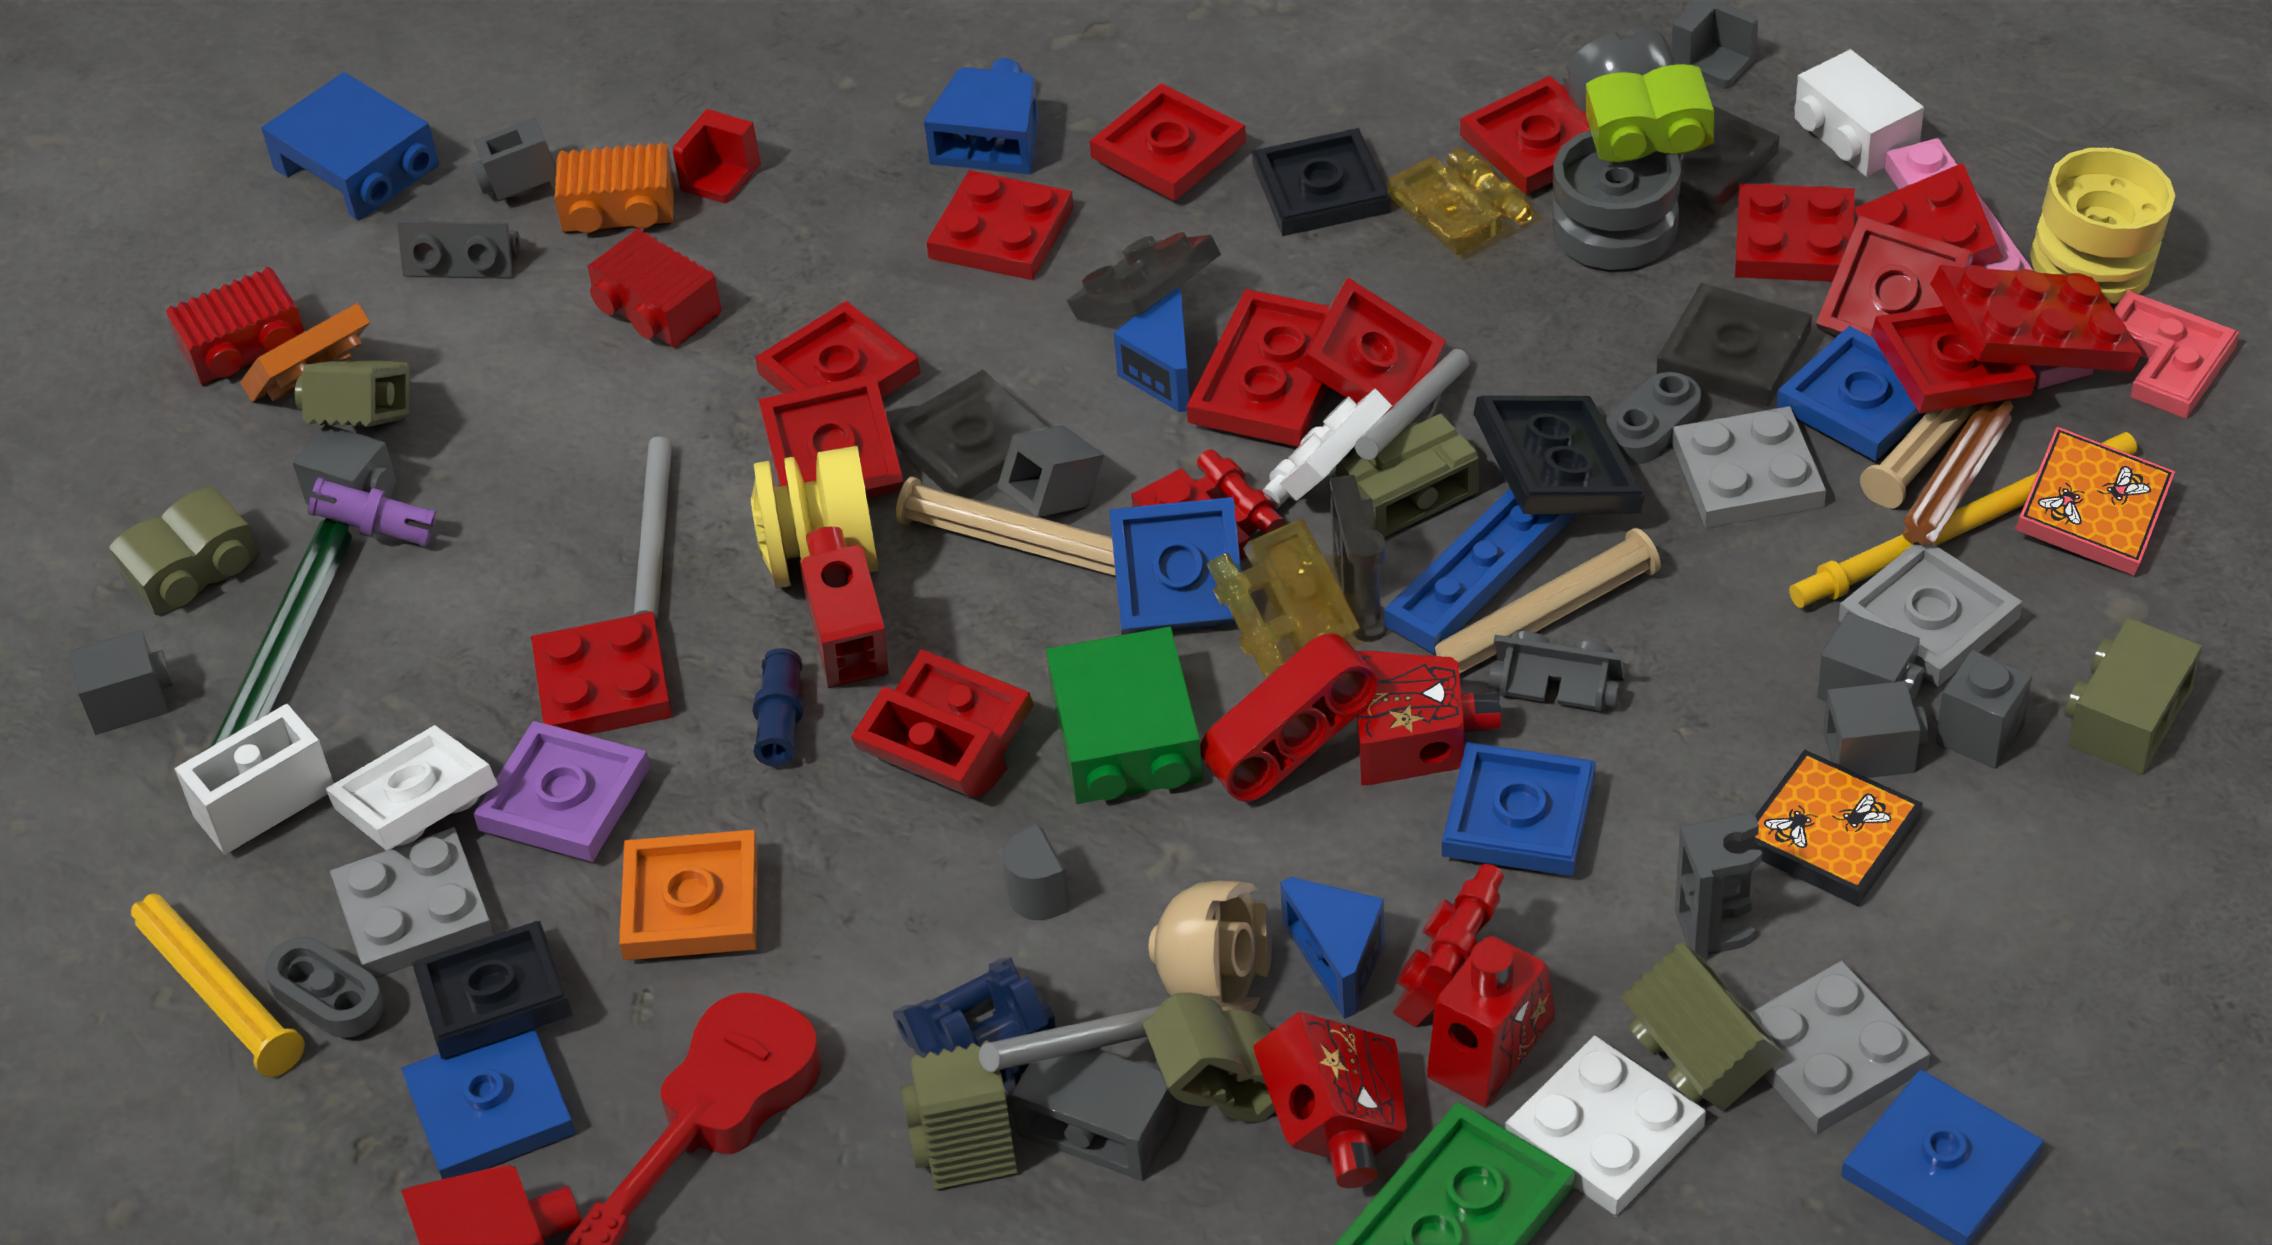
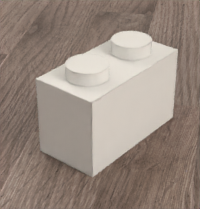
(1857, 111)
(255, 778)

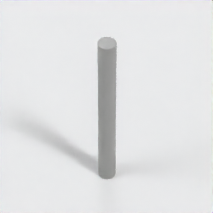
(1411, 404)
(653, 527)
(1064, 1040)

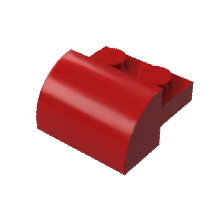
(945, 724)

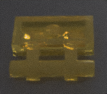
(1447, 203)
(1298, 587)

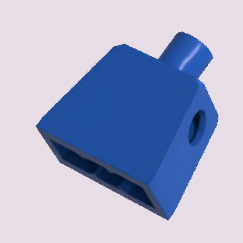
(985, 120)

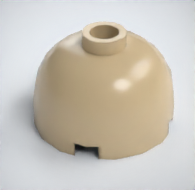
(1213, 943)

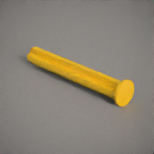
(273, 1046)

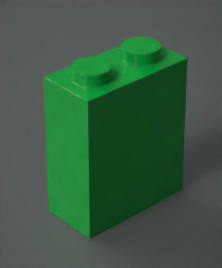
(1124, 715)

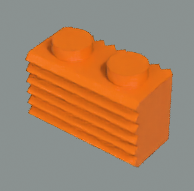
(614, 187)

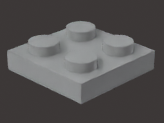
(1748, 467)
(1940, 603)
(411, 902)
(1837, 1047)

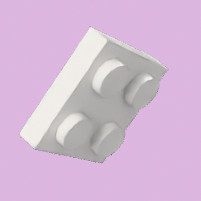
(412, 788)
(1608, 1123)

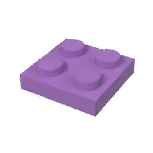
(562, 791)

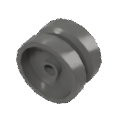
(1614, 210)

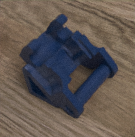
(941, 1022)

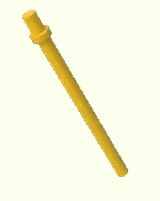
(1835, 578)

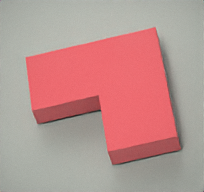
(2181, 351)

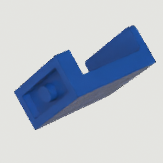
(353, 143)

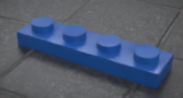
(1471, 572)

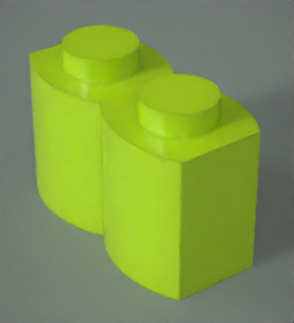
(1649, 113)

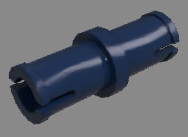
(778, 707)

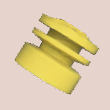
(2104, 219)
(791, 512)

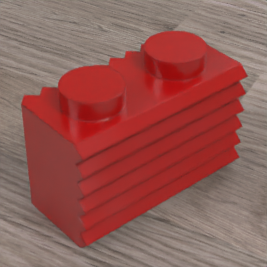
(654, 288)
(234, 325)

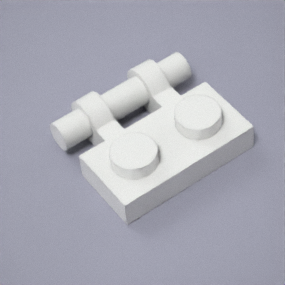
(1324, 447)

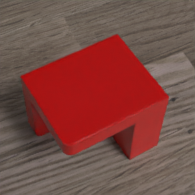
(716, 156)

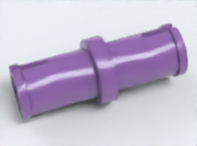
(371, 512)

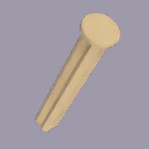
(1888, 481)
(1004, 527)
(1554, 599)

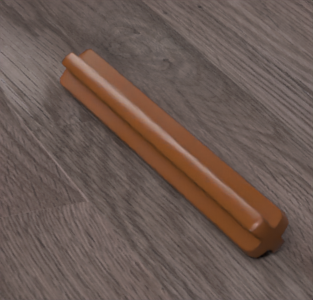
(1956, 472)

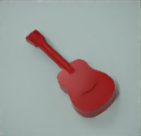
(741, 1069)

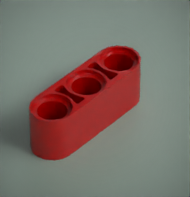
(1288, 717)

